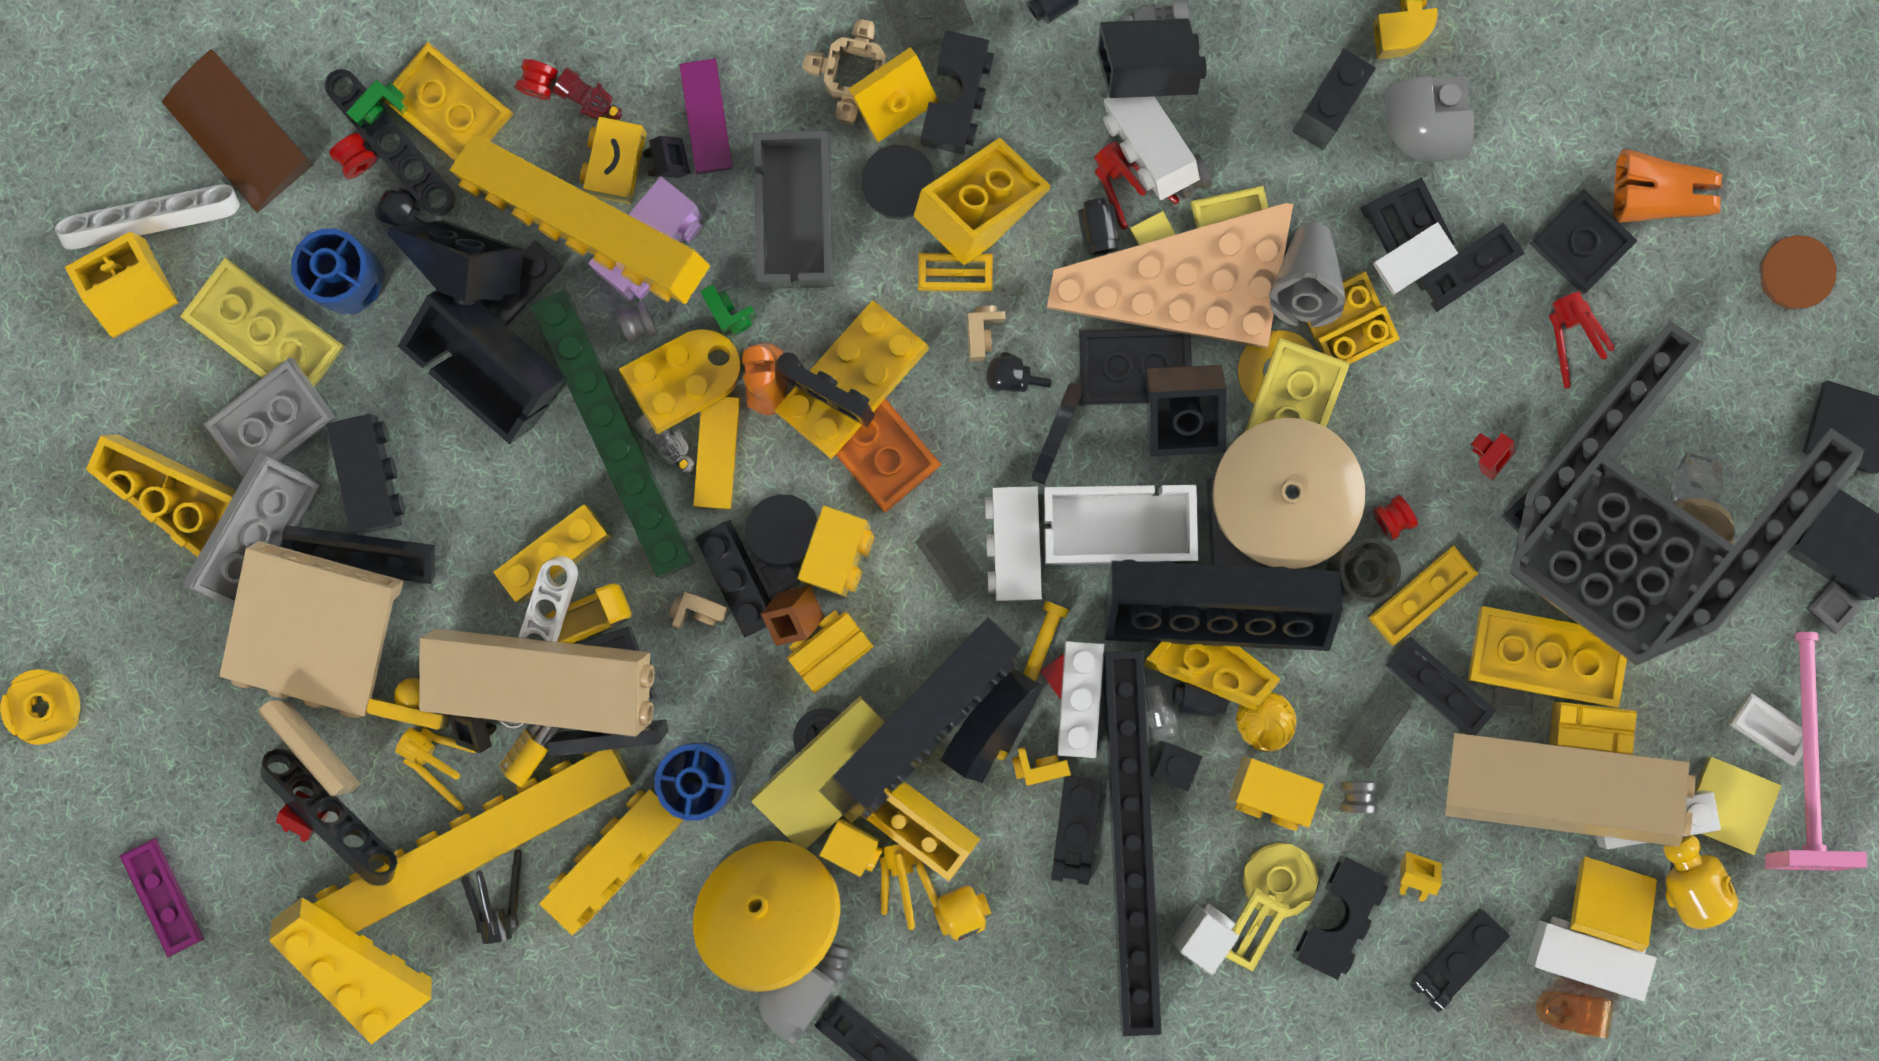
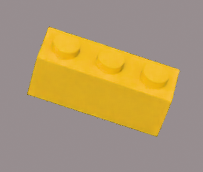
(571, 538)
(924, 830)

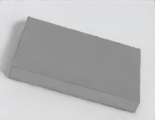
(270, 418)

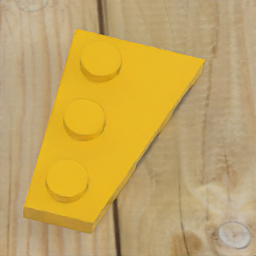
(1218, 669)

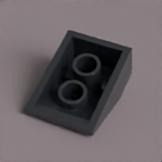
(461, 260)

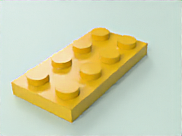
(868, 358)
(1545, 658)

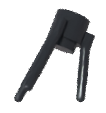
(491, 922)

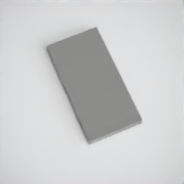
(259, 511)

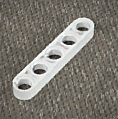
(147, 216)
(558, 594)

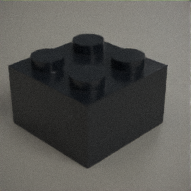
(1186, 410)

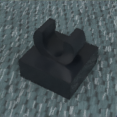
(668, 157)
(472, 732)

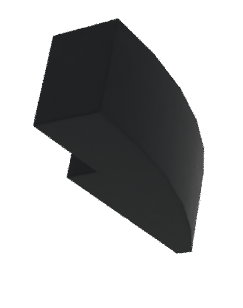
(992, 726)

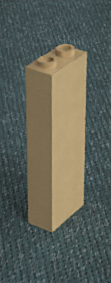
(535, 682)
(1570, 789)

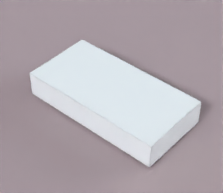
(1415, 258)
(1769, 729)

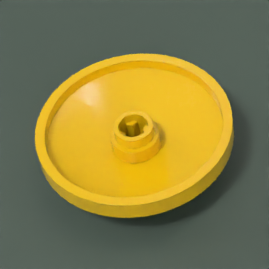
(766, 916)

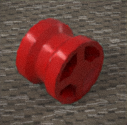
(536, 79)
(352, 156)
(1395, 517)

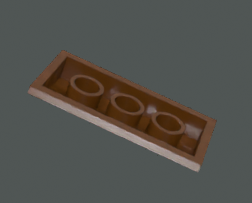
(236, 131)

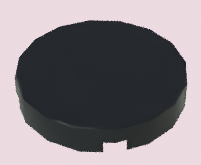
(895, 180)
(780, 530)

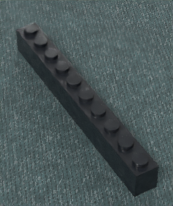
(1132, 843)

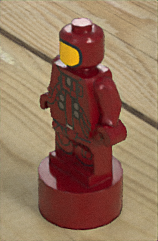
(594, 101)

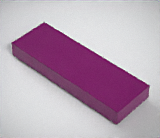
(706, 116)
(161, 897)

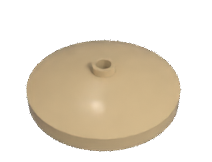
(1253, 501)

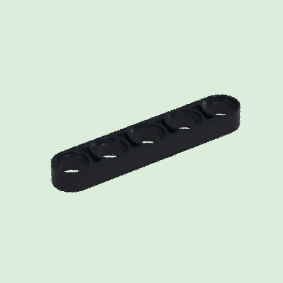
(399, 158)
(331, 832)

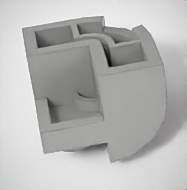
(1430, 118)
(793, 1007)

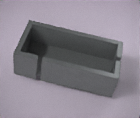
(793, 209)

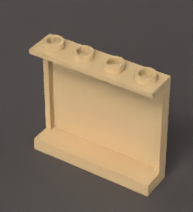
(308, 628)

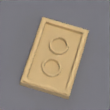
(309, 747)

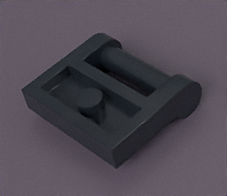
(1413, 209)

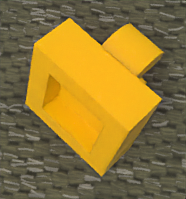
(1420, 874)

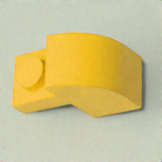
(1403, 31)

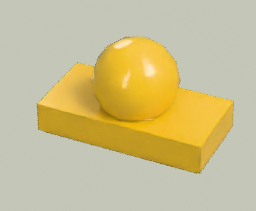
(407, 707)

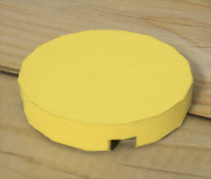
(1275, 869)

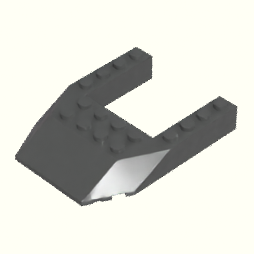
(1631, 558)

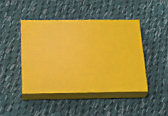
(447, 102)

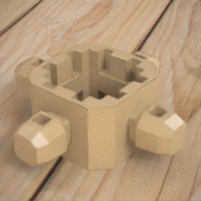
(859, 45)

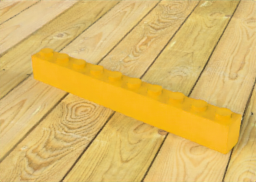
(480, 838)

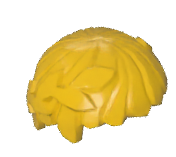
(1269, 725)

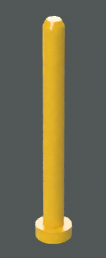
(1041, 645)

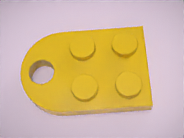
(680, 378)

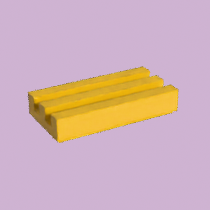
(924, 272)

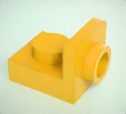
(1046, 769)

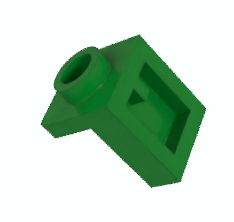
(370, 106)
(721, 306)

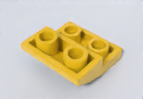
(1360, 328)

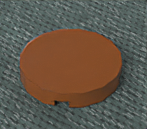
(1797, 272)

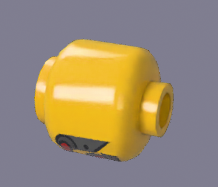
(962, 913)

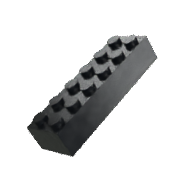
(1222, 605)
(913, 727)

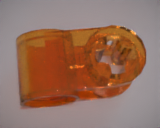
(1580, 1013)

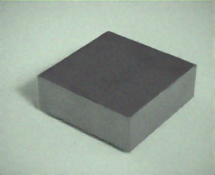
(1834, 607)

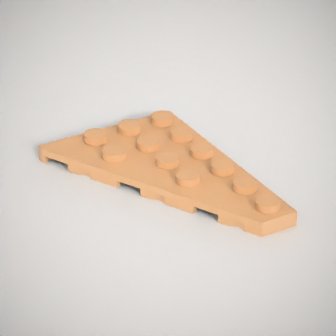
(1189, 283)

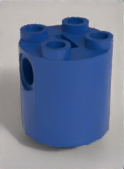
(337, 271)
(691, 799)

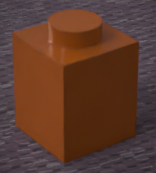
(792, 615)

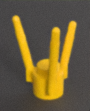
(418, 749)
(901, 863)

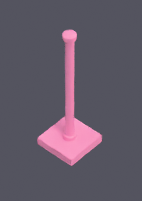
(1813, 854)

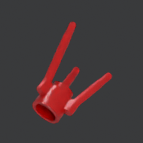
(1114, 164)
(1574, 312)

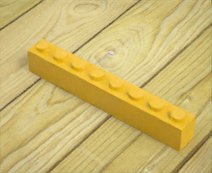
(581, 219)

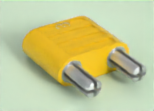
(527, 753)

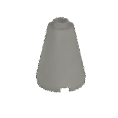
(1309, 279)

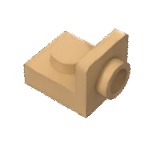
(979, 339)
(705, 610)

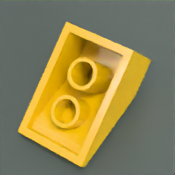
(979, 200)

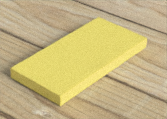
(258, 325)
(793, 795)

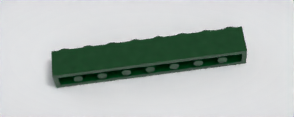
(612, 434)

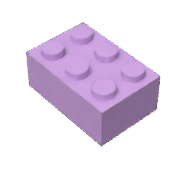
(665, 211)

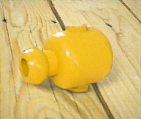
(1698, 886)

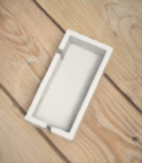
(1120, 524)

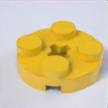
(23, 694)

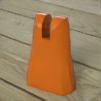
(1662, 188)
(763, 381)

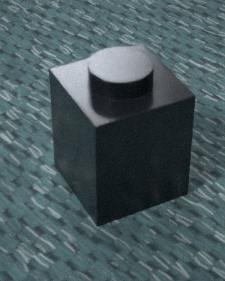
(1175, 766)

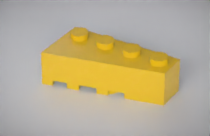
(163, 490)
(611, 862)
(348, 970)

